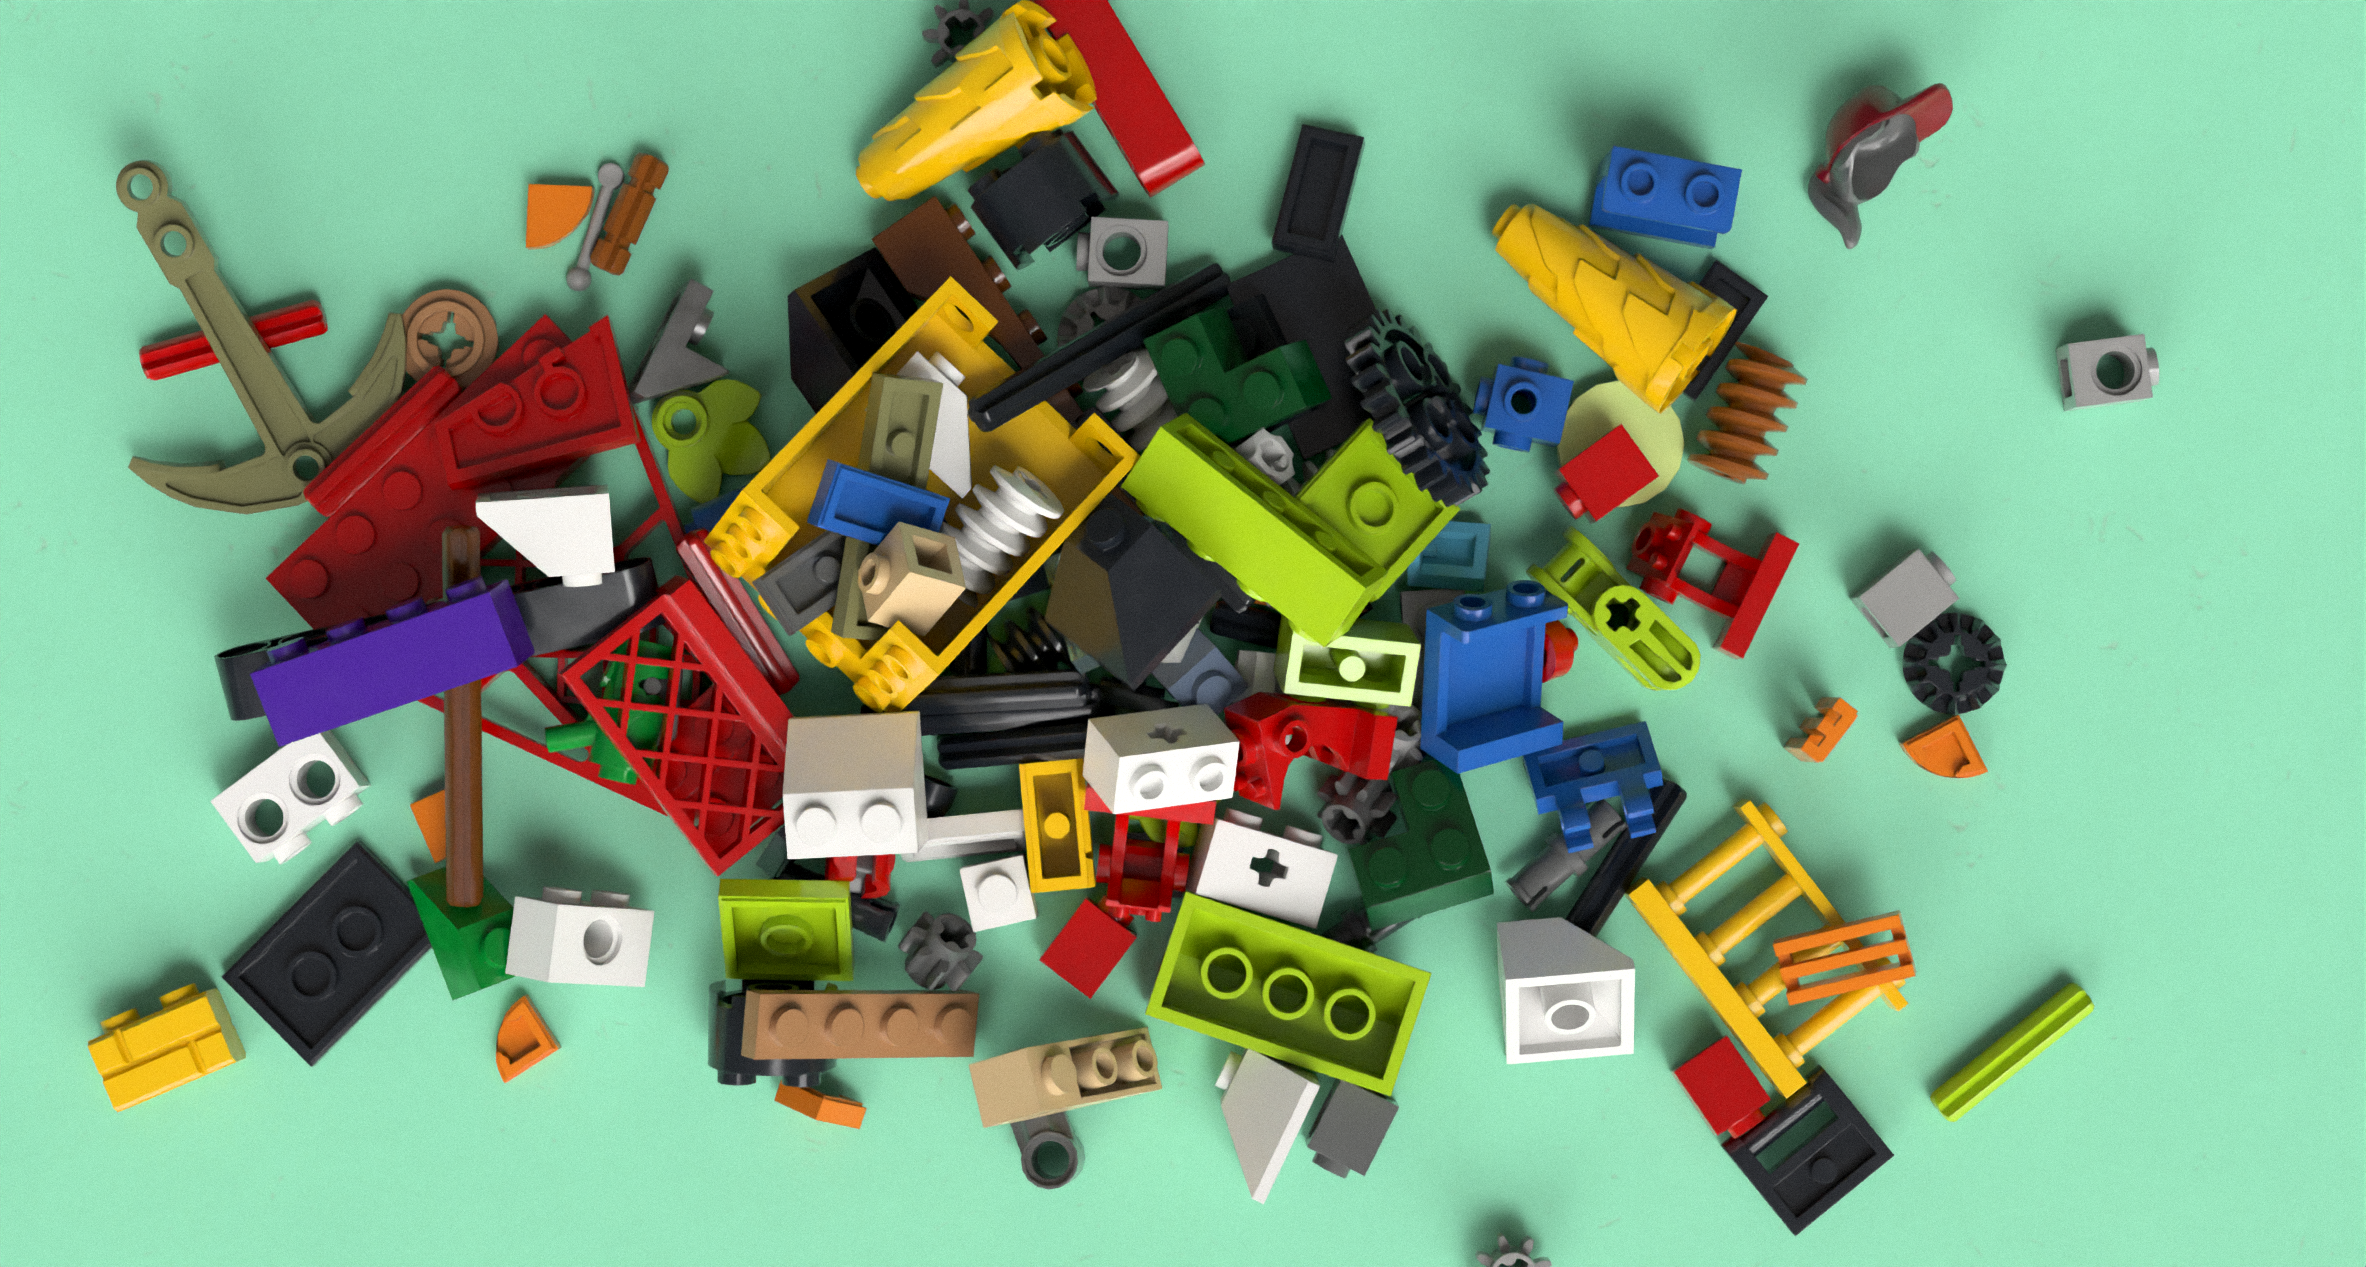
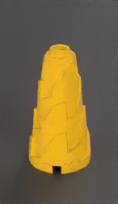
(990, 99)
(1620, 304)

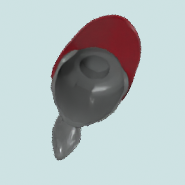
(1867, 145)

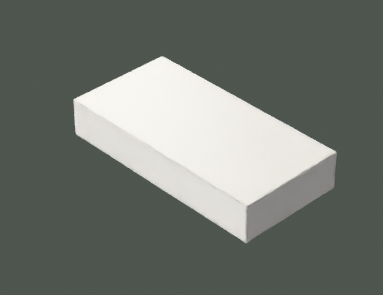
(972, 835)

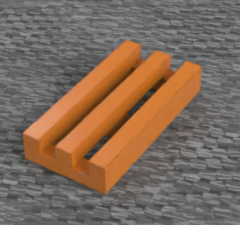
(1822, 732)
(1849, 982)

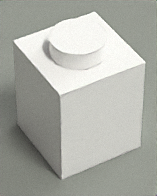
(998, 892)

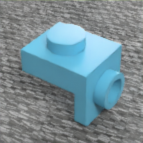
(1454, 558)

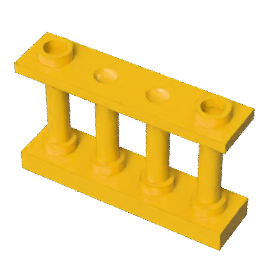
(1704, 953)

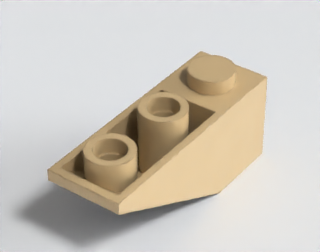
(1064, 1076)

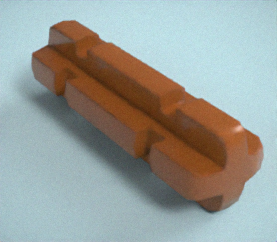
(629, 213)

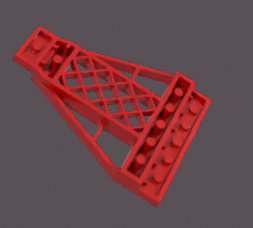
(389, 550)

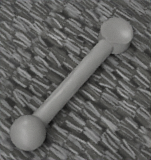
(611, 178)

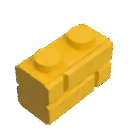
(1057, 826)
(166, 1048)

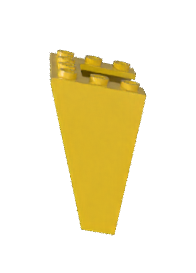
(772, 511)

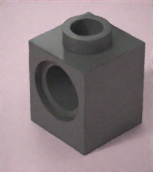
(1350, 1128)

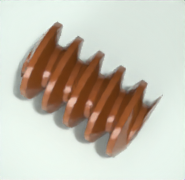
(1748, 415)

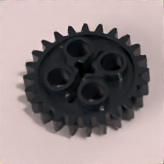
(1416, 407)

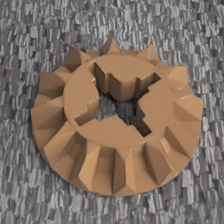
(473, 322)

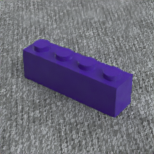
(393, 661)

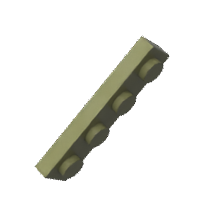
(897, 446)

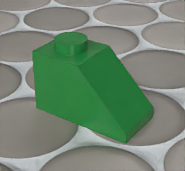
(467, 941)

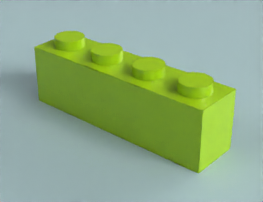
(1254, 530)

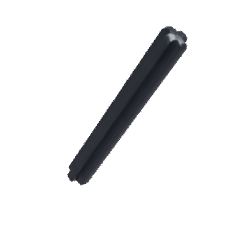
(1098, 347)

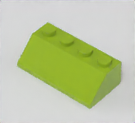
(1287, 993)

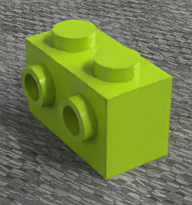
(1367, 665)

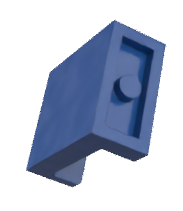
(1664, 197)
(1488, 677)

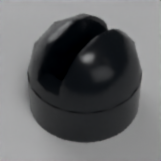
(939, 796)

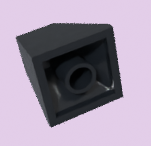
(842, 323)
(1125, 592)

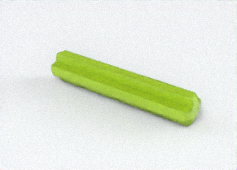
(2012, 1052)

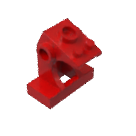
(1742, 588)
(1326, 731)
(1145, 872)

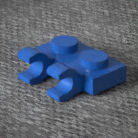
(1595, 769)

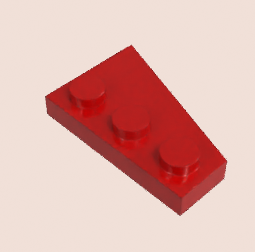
(546, 416)

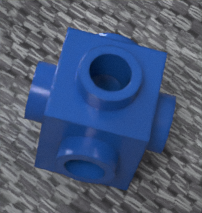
(1547, 400)

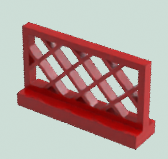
(732, 677)

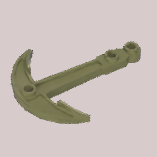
(255, 374)

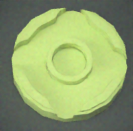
(1654, 433)

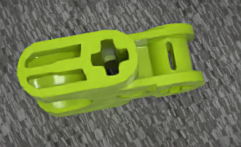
(1649, 644)

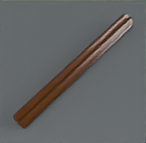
(463, 745)

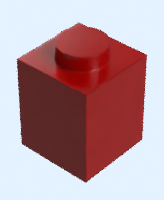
(1603, 476)
(1089, 946)
(1722, 1088)

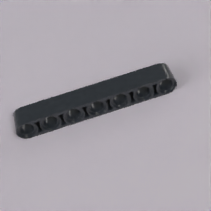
(552, 615)

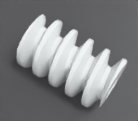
(1138, 393)
(1000, 527)

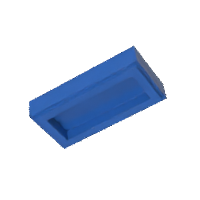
(871, 504)

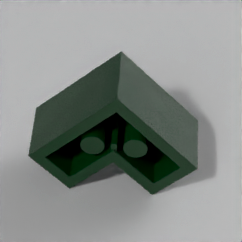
(1222, 389)
(1432, 863)

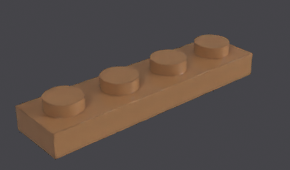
(859, 1024)

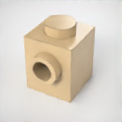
(911, 578)

